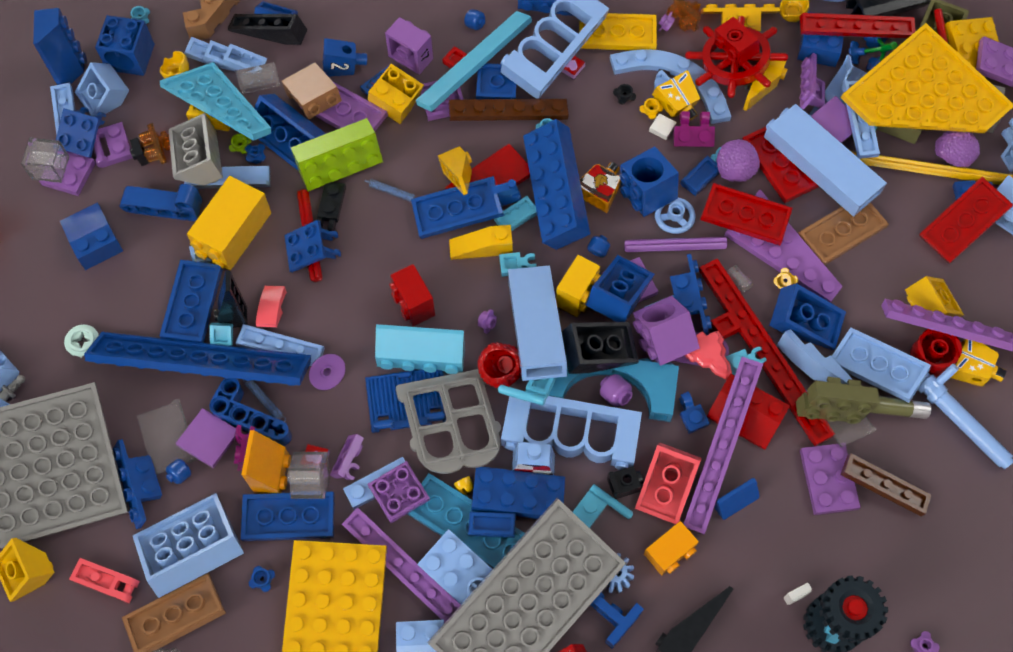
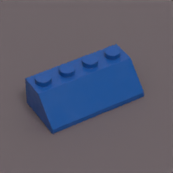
(58, 46)
(286, 125)

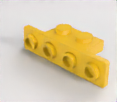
(749, 11)

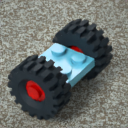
(845, 615)

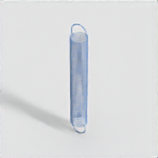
(389, 189)
(264, 400)

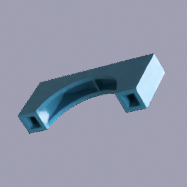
(652, 380)

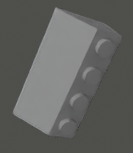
(195, 151)

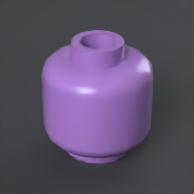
(616, 390)

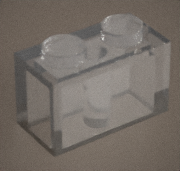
(258, 78)

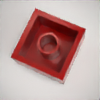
(412, 295)

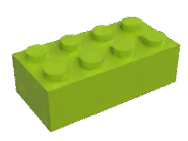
(337, 154)

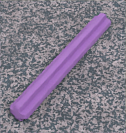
(675, 244)

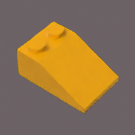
(265, 464)

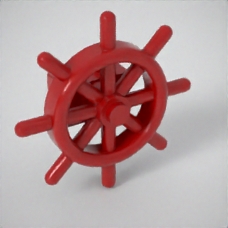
(740, 46)

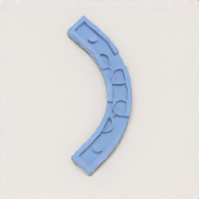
(656, 59)

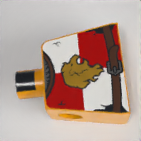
(601, 185)

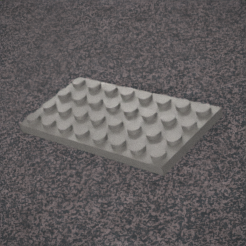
(533, 589)

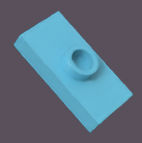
(517, 213)

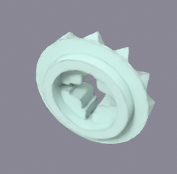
(75, 335)

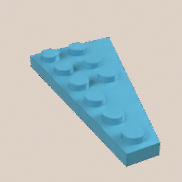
(216, 96)

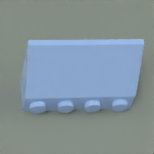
(187, 545)

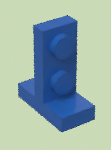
(614, 616)

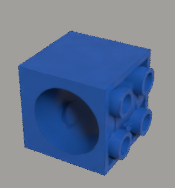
(125, 45)
(649, 181)

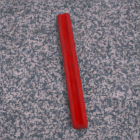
(306, 218)

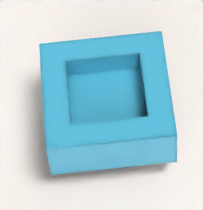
(221, 334)

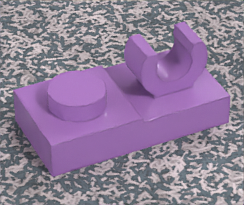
(349, 451)

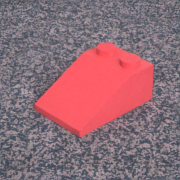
(668, 483)

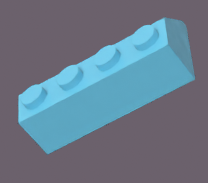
(420, 348)

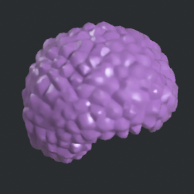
(958, 148)
(737, 161)

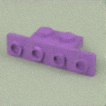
(811, 87)

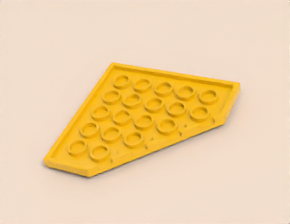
(928, 89)

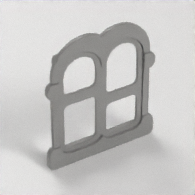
(460, 454)

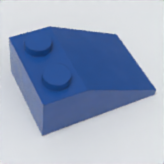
(826, 47)
(91, 236)
(619, 289)
(808, 316)

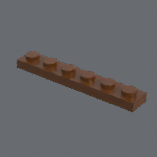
(507, 109)

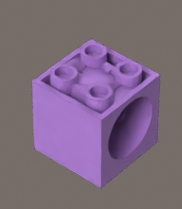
(665, 330)

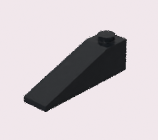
(278, 28)
(231, 304)
(689, 631)

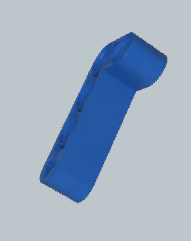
(175, 205)
(252, 418)

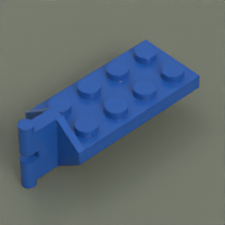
(453, 210)

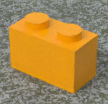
(671, 548)

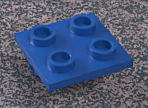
(79, 131)
(306, 247)

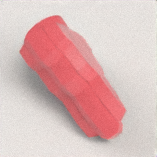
(711, 354)

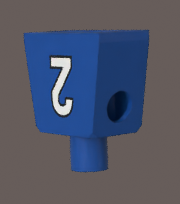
(341, 58)

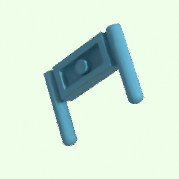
(536, 391)
(595, 502)

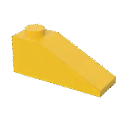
(757, 91)
(457, 168)
(482, 243)

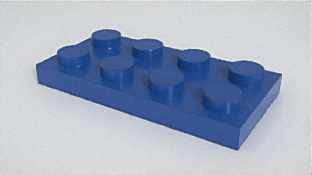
(191, 301)
(515, 491)
(282, 518)

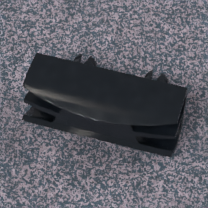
(884, 7)

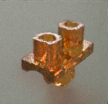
(688, 13)
(151, 137)

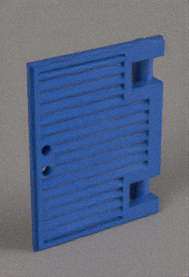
(384, 400)

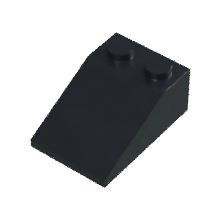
(598, 346)

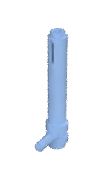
(938, 395)

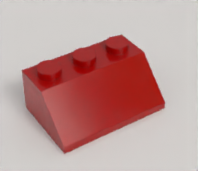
(761, 417)

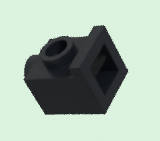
(619, 487)

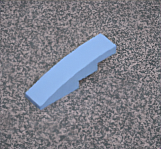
(224, 57)
(810, 359)

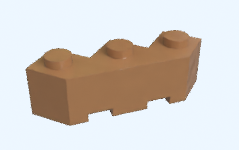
(203, 21)

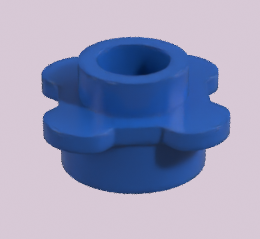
(255, 158)
(259, 572)

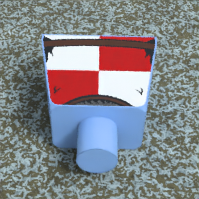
(534, 458)

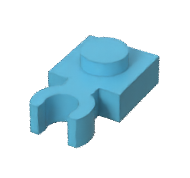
(514, 261)
(735, 358)

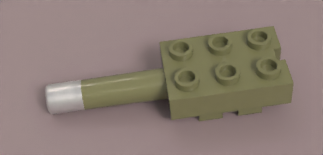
(853, 402)

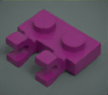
(694, 135)
(240, 451)

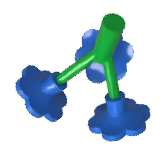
(877, 42)

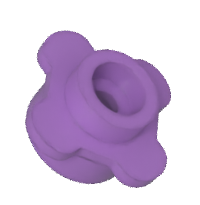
(666, 22)
(487, 320)
(925, 638)

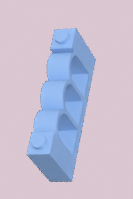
(530, 76)
(626, 436)

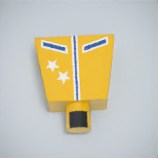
(678, 95)
(978, 364)

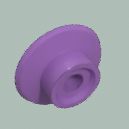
(331, 376)

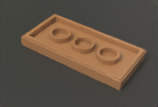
(842, 232)
(173, 615)

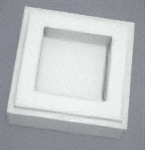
(662, 126)
(797, 594)

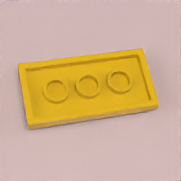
(624, 32)

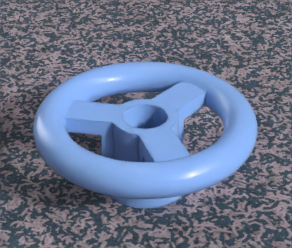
(677, 206)

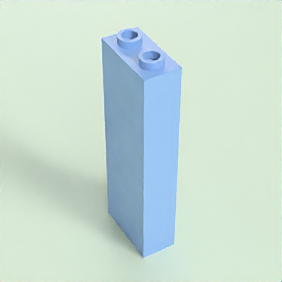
(824, 159)
(537, 323)

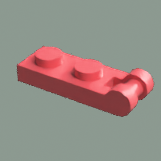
(103, 580)

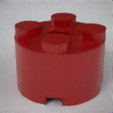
(937, 349)

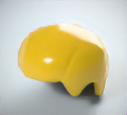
(792, 9)
(174, 65)

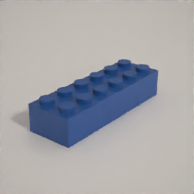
(556, 185)

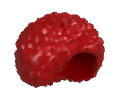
(499, 365)

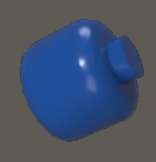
(474, 19)
(599, 246)
(178, 471)

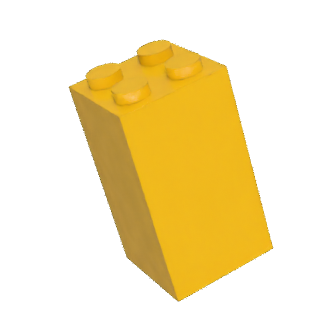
(229, 223)

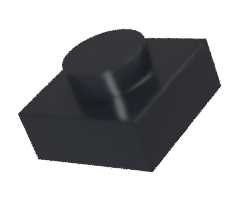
(137, 151)

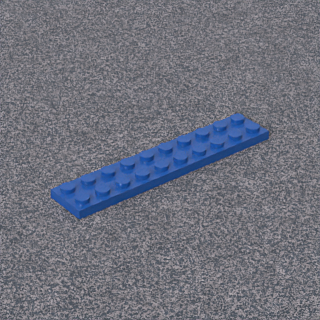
(199, 358)

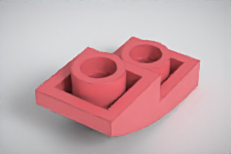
(269, 307)

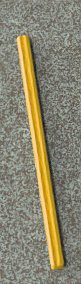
(934, 169)

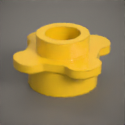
(651, 103)
(779, 279)

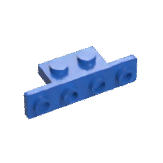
(687, 292)
(138, 481)

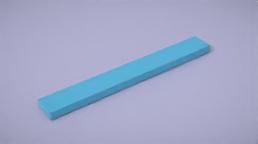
(473, 61)

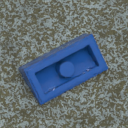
(737, 499)

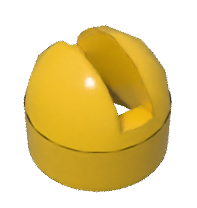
(464, 485)

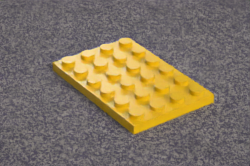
(334, 597)

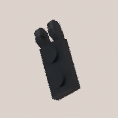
(331, 204)

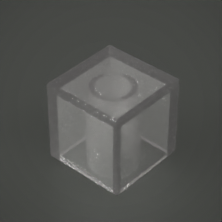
(45, 160)
(308, 475)

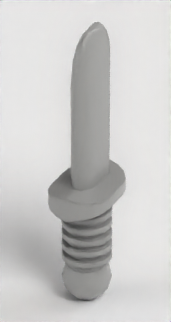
(9, 391)

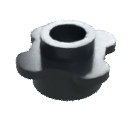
(624, 89)

